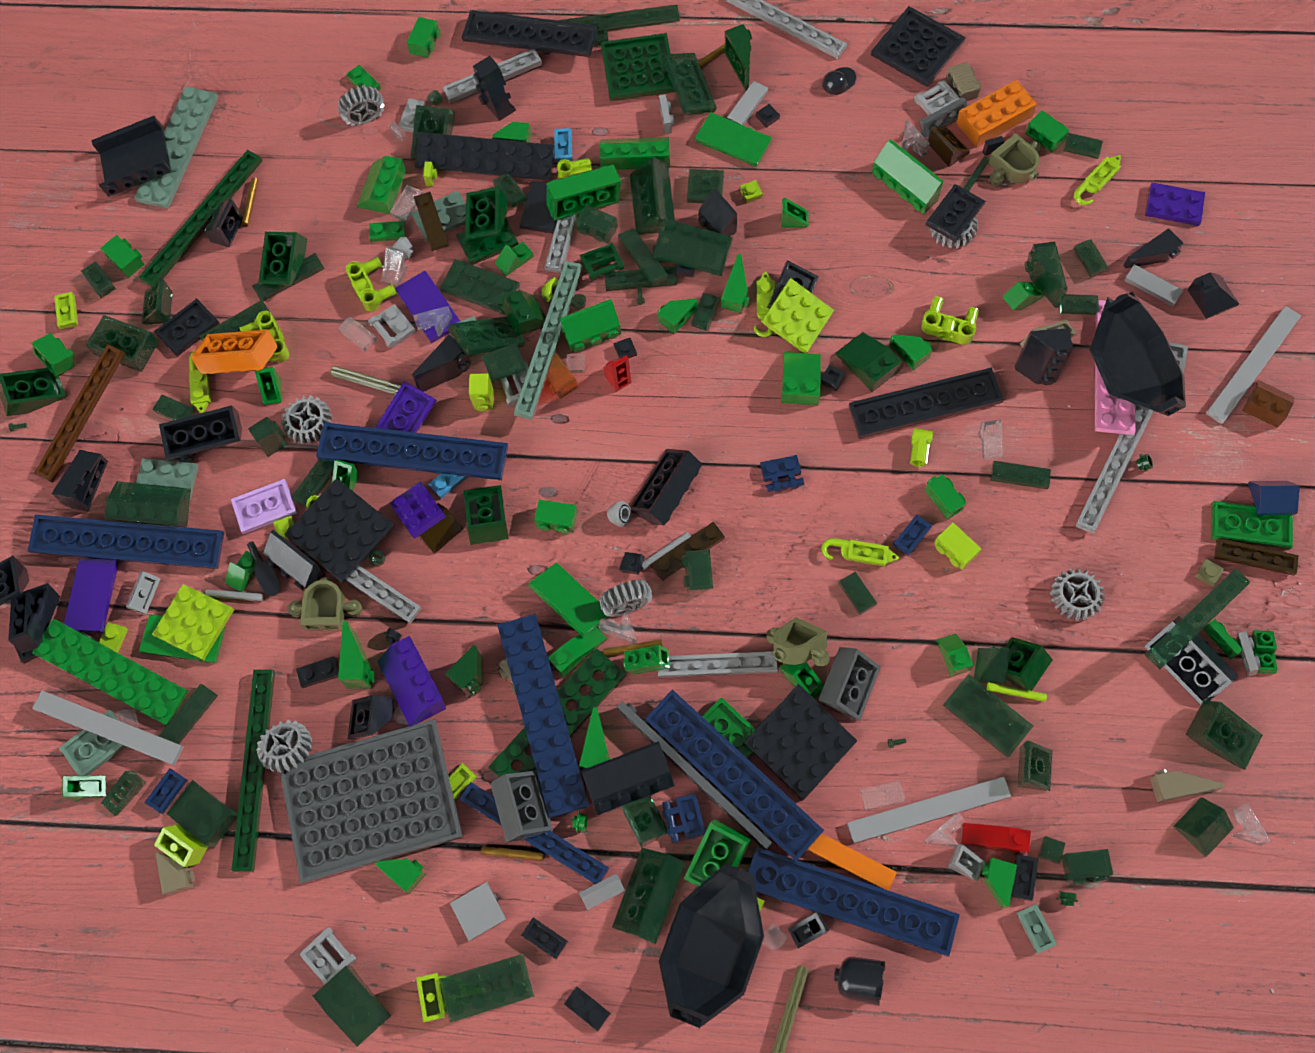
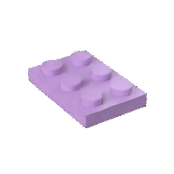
(263, 506)

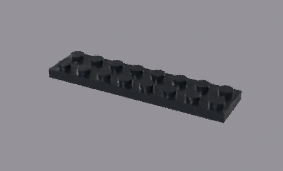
(530, 33)
(485, 156)
(925, 402)

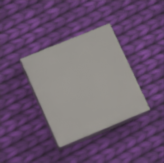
(478, 911)

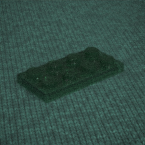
(689, 83)
(477, 285)
(485, 335)
(988, 715)
(486, 988)

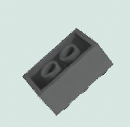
(849, 683)
(521, 805)

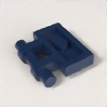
(781, 468)
(690, 817)

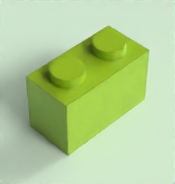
(481, 392)
(957, 546)
(180, 845)

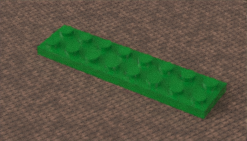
(111, 672)

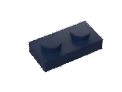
(912, 535)
(166, 791)

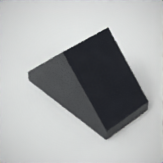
(808, 930)

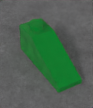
(735, 292)
(575, 651)
(595, 746)

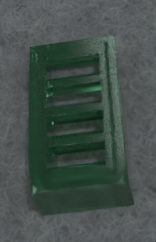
(127, 776)

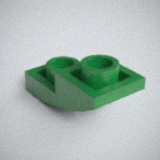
(1265, 649)

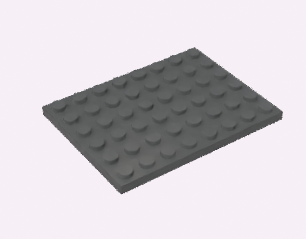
(370, 801)

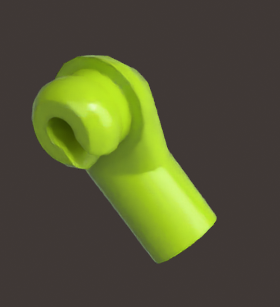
(547, 289)

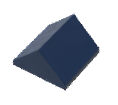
(1275, 497)

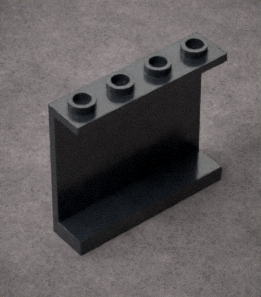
(132, 155)

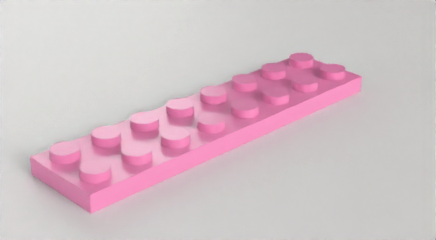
(1111, 413)

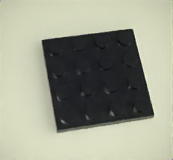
(918, 46)
(339, 530)
(800, 742)

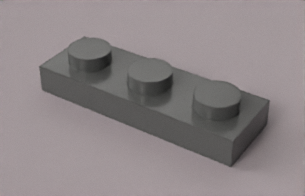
(942, 117)

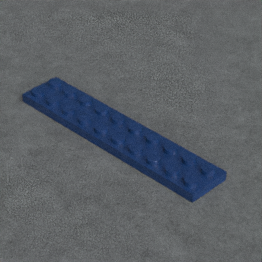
(412, 451)
(126, 541)
(543, 716)
(734, 775)
(854, 902)

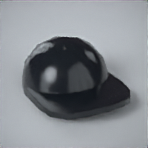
(839, 80)

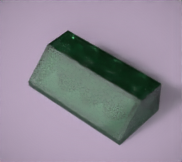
(651, 196)
(692, 247)
(148, 503)
(648, 895)

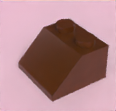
(1268, 404)

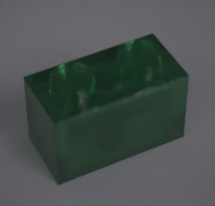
(597, 224)
(268, 436)
(697, 570)
(1087, 865)

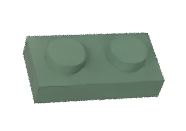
(1036, 928)

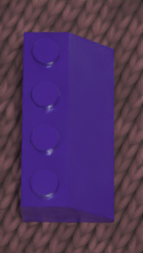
(410, 682)

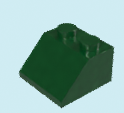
(523, 311)
(1026, 663)
(468, 672)

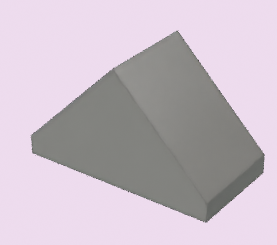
(965, 862)

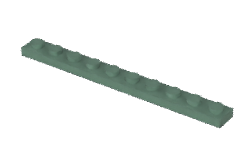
(548, 341)

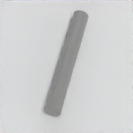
(646, 563)
(235, 595)

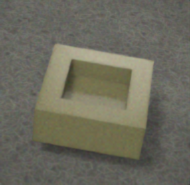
(1209, 572)

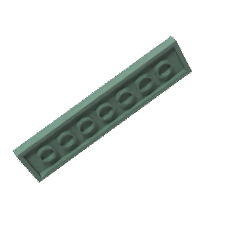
(181, 140)

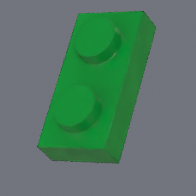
(360, 77)
(387, 231)
(1224, 641)

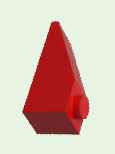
(618, 373)
(997, 838)

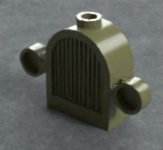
(1015, 161)
(323, 607)
(798, 643)

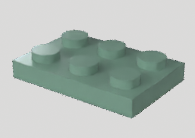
(450, 211)
(167, 473)
(90, 751)

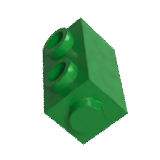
(945, 496)
(646, 659)

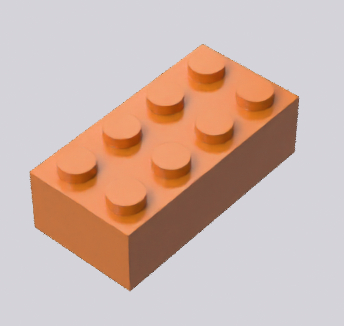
(996, 113)
(234, 351)

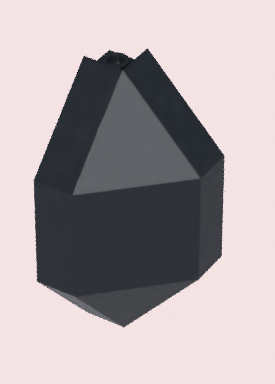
(1137, 357)
(712, 947)

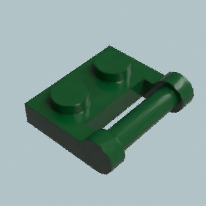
(600, 257)

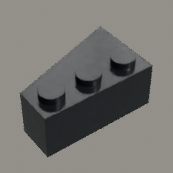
(491, 88)
(81, 480)
(31, 616)

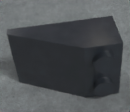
(442, 365)
(12, 579)

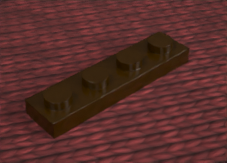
(702, 540)
(1256, 556)

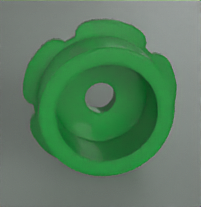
(580, 822)

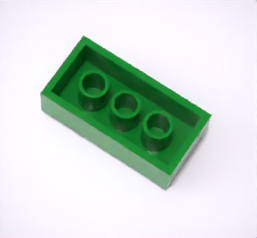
(591, 188)

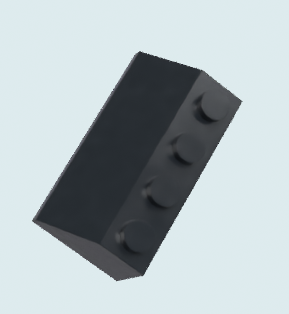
(1044, 355)
(200, 432)
(666, 486)
(1197, 667)
(628, 778)

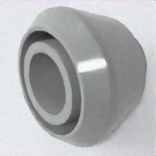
(404, 245)
(619, 513)

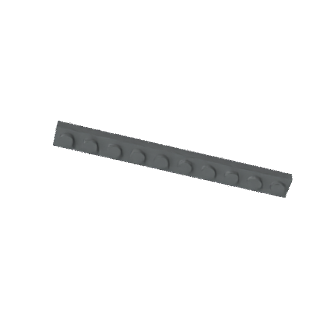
(699, 780)

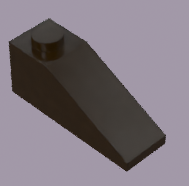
(431, 221)

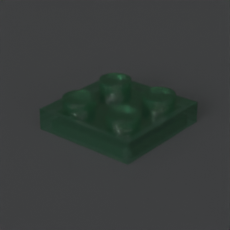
(702, 183)

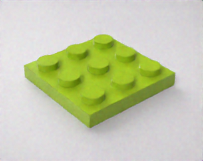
(797, 316)
(193, 622)

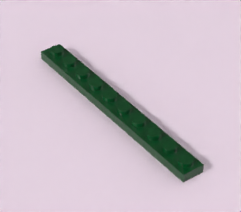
(200, 218)
(252, 773)

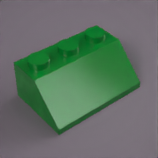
(382, 185)
(590, 326)

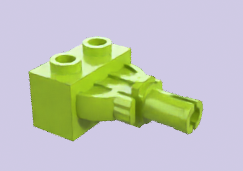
(431, 997)

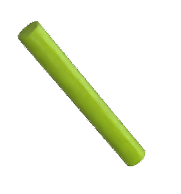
(1016, 692)

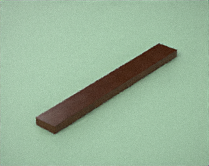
(79, 413)

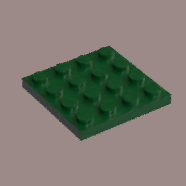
(636, 66)

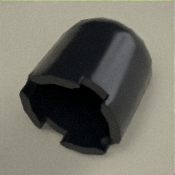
(861, 979)

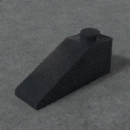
(1157, 250)

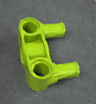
(363, 285)
(260, 324)
(948, 326)

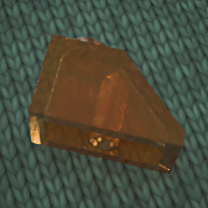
(560, 378)

